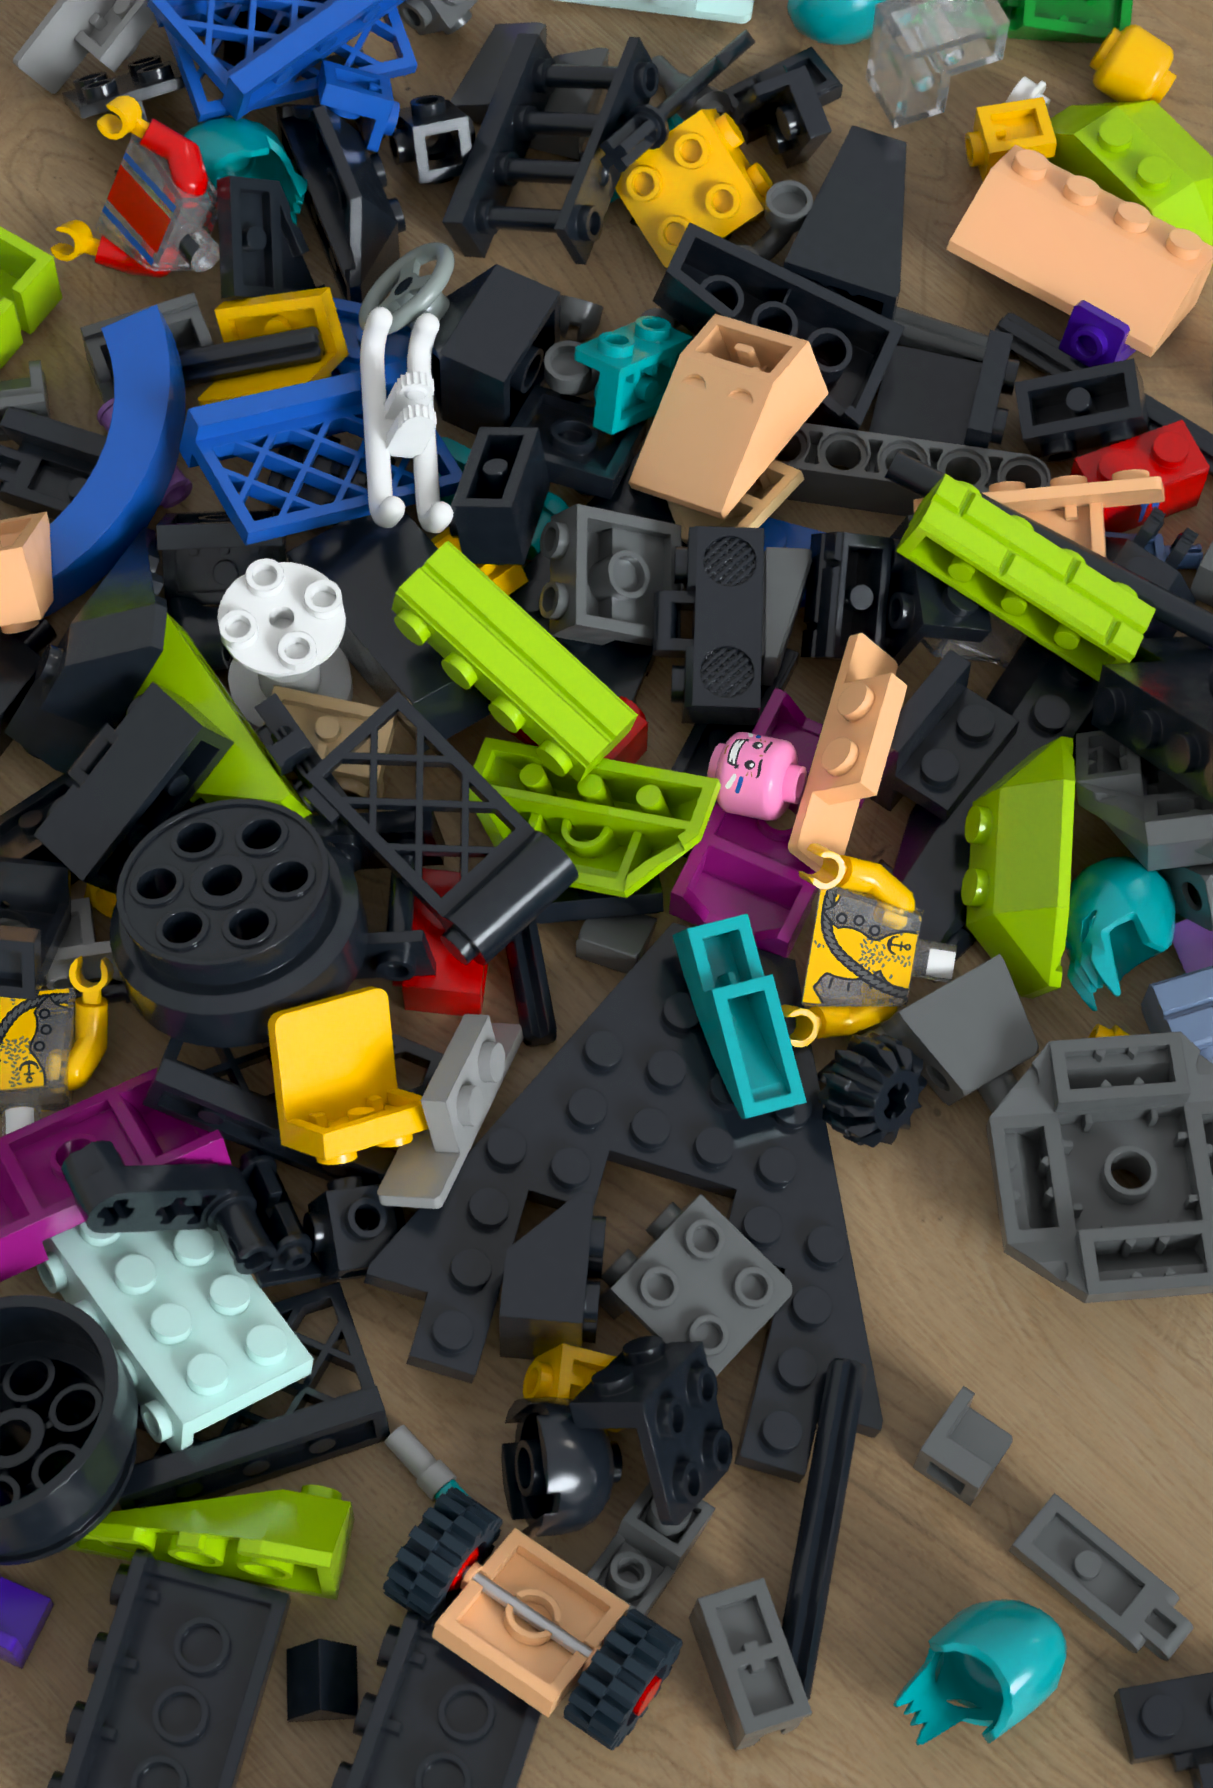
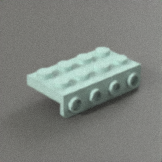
(181, 1321)

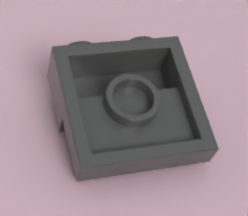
(606, 574)

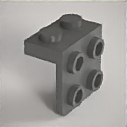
(697, 1282)

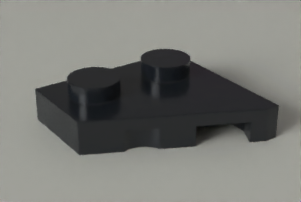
(258, 240)

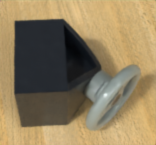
(487, 336)

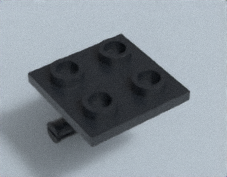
(146, 80)

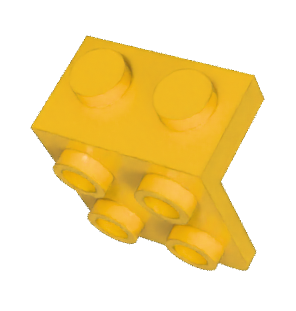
(696, 180)
(276, 314)
(340, 1078)

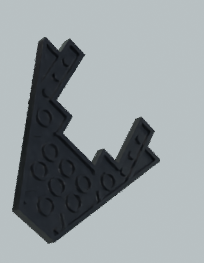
(650, 1097)

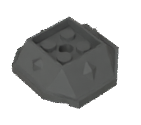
(1143, 805)
(1099, 1110)

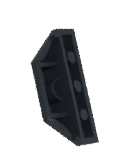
(343, 196)

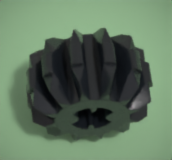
(872, 1089)

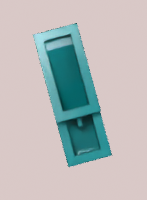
(740, 1015)

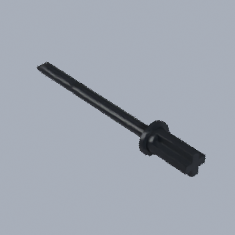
(647, 125)

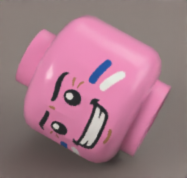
(757, 775)

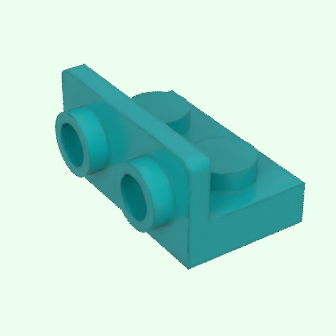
(633, 370)

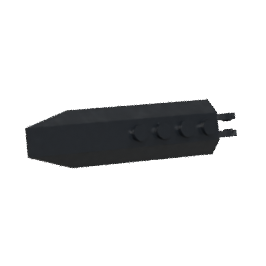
(1049, 702)

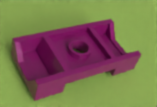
(745, 862)
(33, 1189)

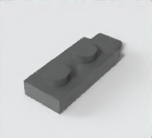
(1102, 1580)

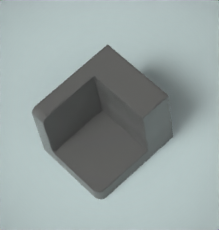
(962, 1449)

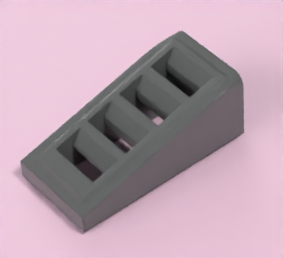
(783, 590)

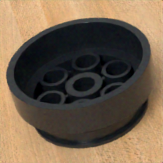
(234, 920)
(62, 1426)

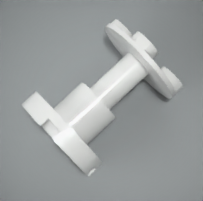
(283, 632)

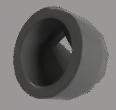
(580, 314)

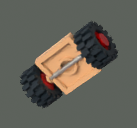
(531, 1619)

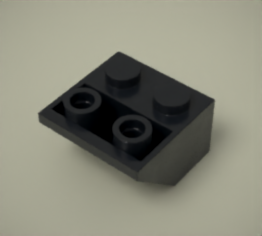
(547, 1282)

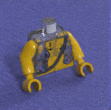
(862, 950)
(51, 1046)

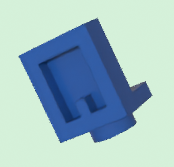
(359, 93)

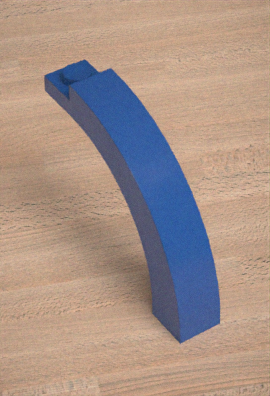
(134, 461)

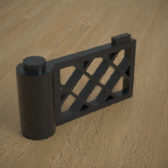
(501, 891)

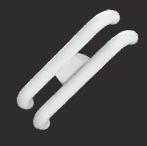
(401, 423)

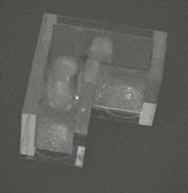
(924, 44)

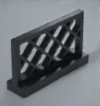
(251, 1118)
(277, 1444)

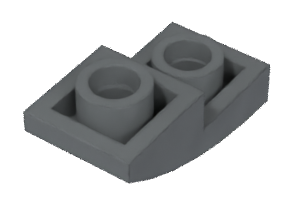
(646, 1552)

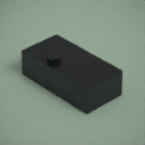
(369, 569)

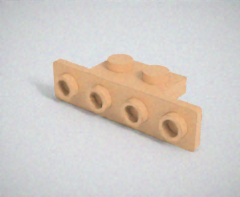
(1075, 506)
(849, 749)

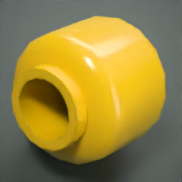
(1133, 66)

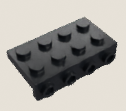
(173, 1680)
(437, 1721)

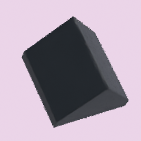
(322, 1681)

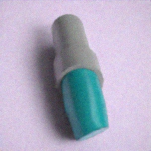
(431, 1474)

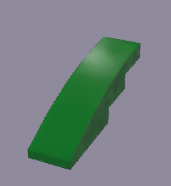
(1066, 19)

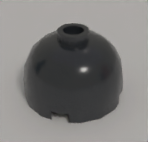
(555, 1470)

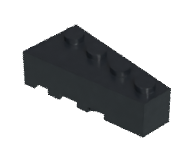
(846, 338)

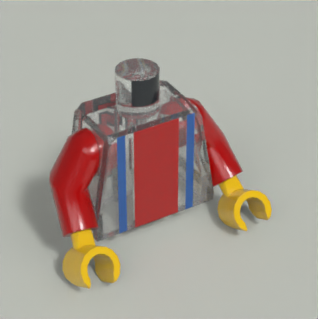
(157, 206)

